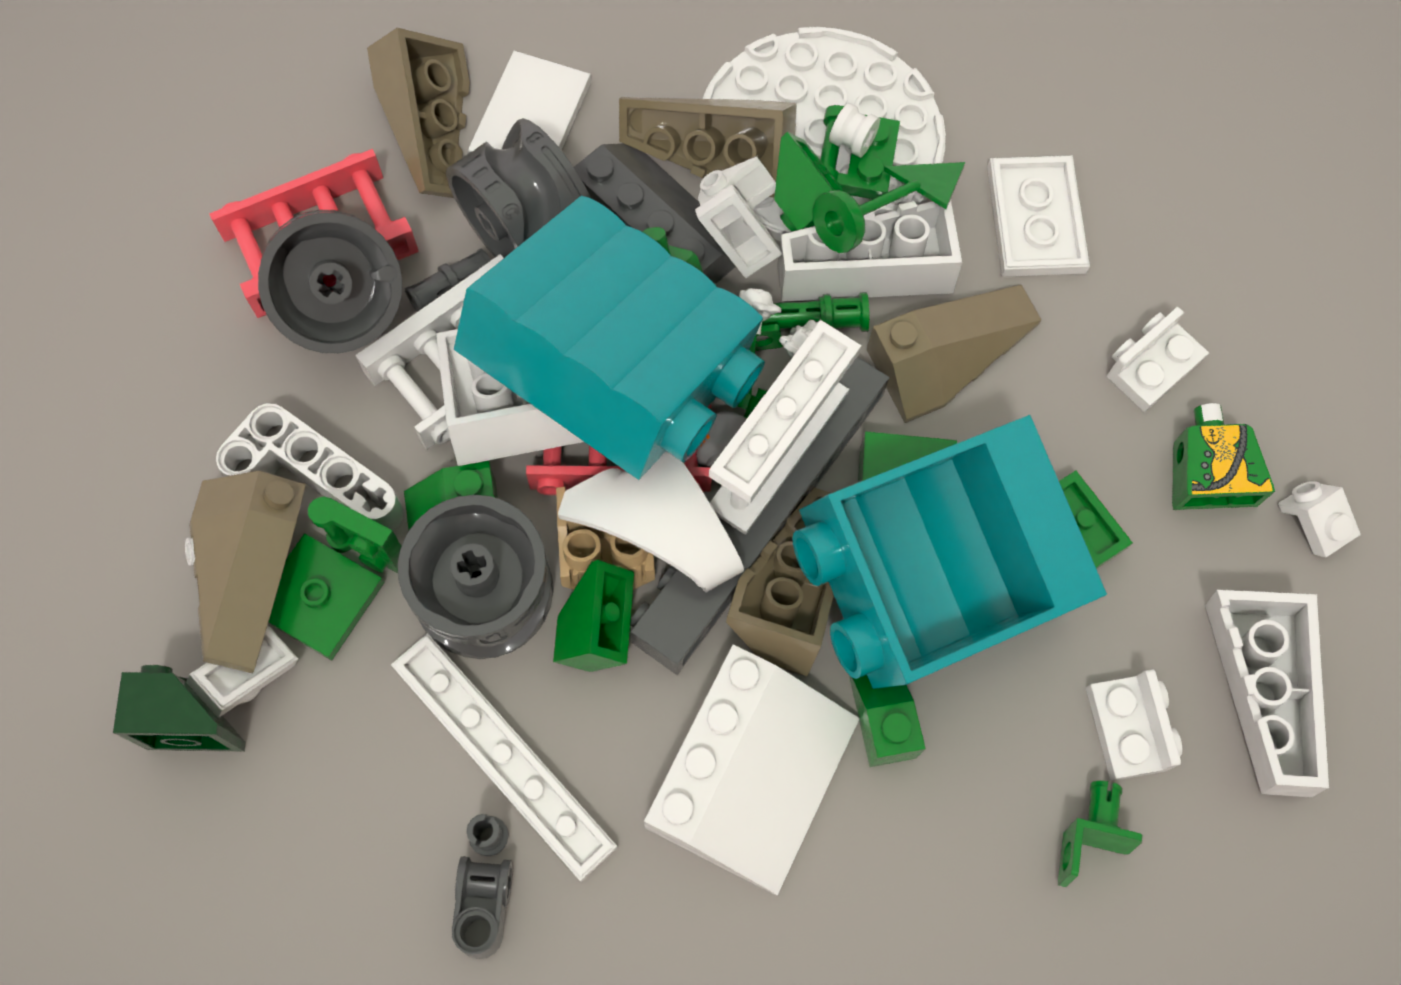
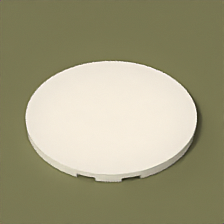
(836, 68)

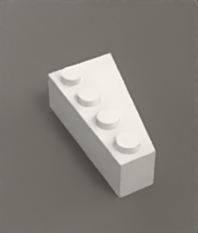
(899, 256)
(1276, 684)

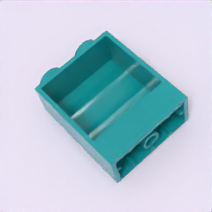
(611, 337)
(947, 555)

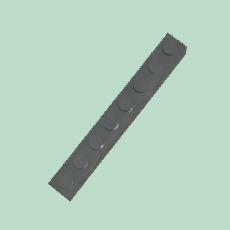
(684, 612)

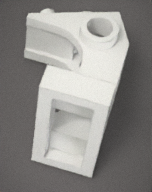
(728, 214)

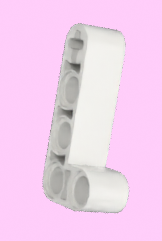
(320, 473)

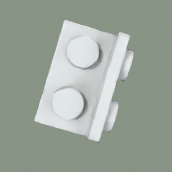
(1156, 361)
(1134, 726)

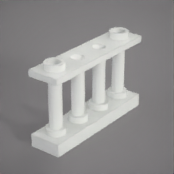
(417, 336)
(782, 427)

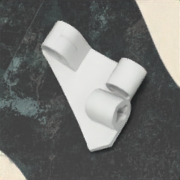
(660, 515)

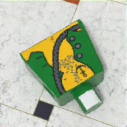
(1218, 464)

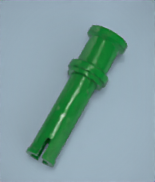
(836, 312)

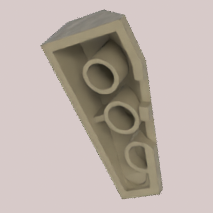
(422, 95)
(707, 132)
(947, 346)
(240, 550)
(778, 607)

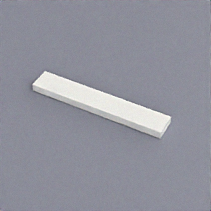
(505, 757)

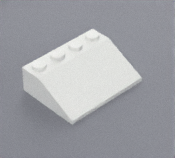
(486, 416)
(752, 770)

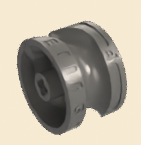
(514, 188)
(324, 316)
(476, 576)

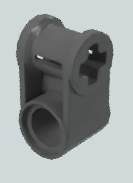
(481, 902)

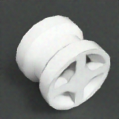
(854, 130)

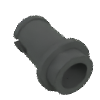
(495, 843)

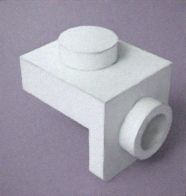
(1323, 516)

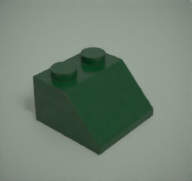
(166, 714)

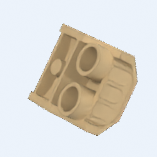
(583, 544)

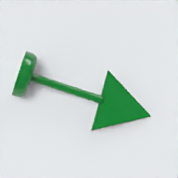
(841, 220)

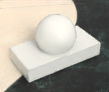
(226, 687)

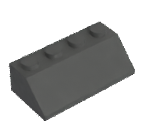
(649, 197)

